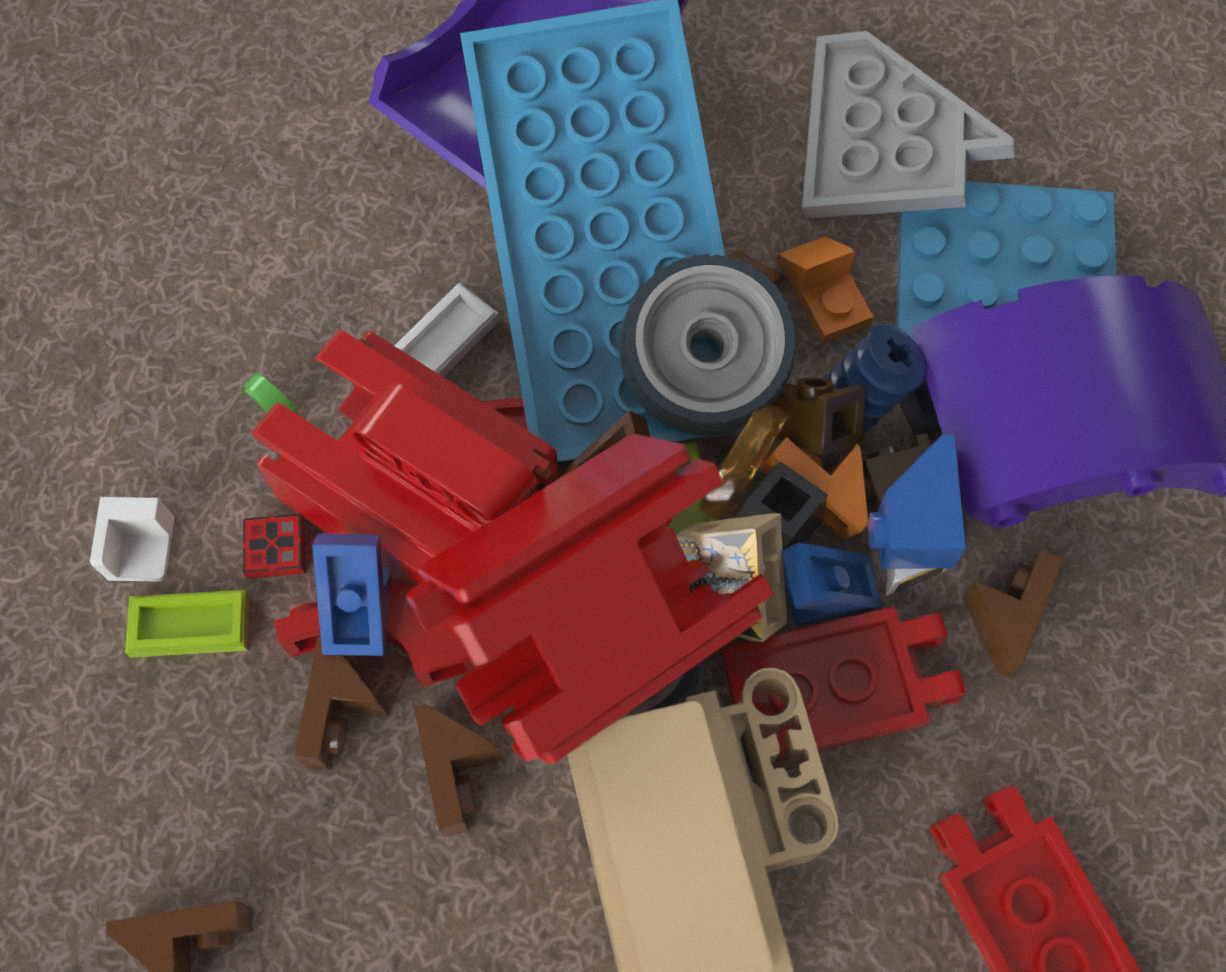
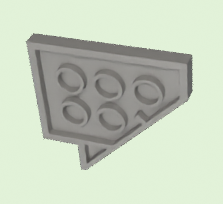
(888, 134)

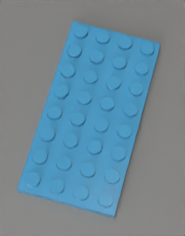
(589, 195)

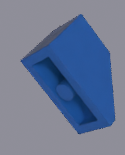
(922, 514)

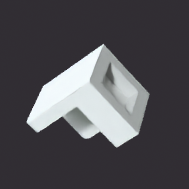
(132, 539)

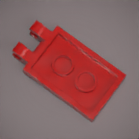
(852, 675)
(1027, 894)

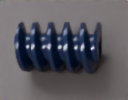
(886, 365)

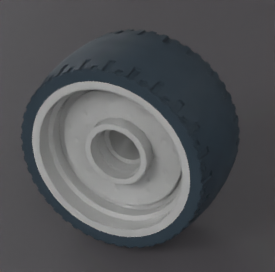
(718, 302)

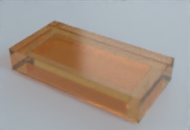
(744, 460)

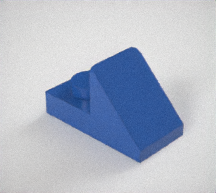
(828, 583)
(351, 594)

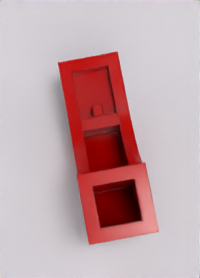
(434, 653)

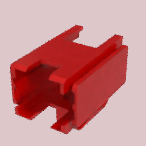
(413, 465)
(584, 598)

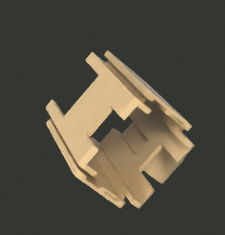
(688, 834)

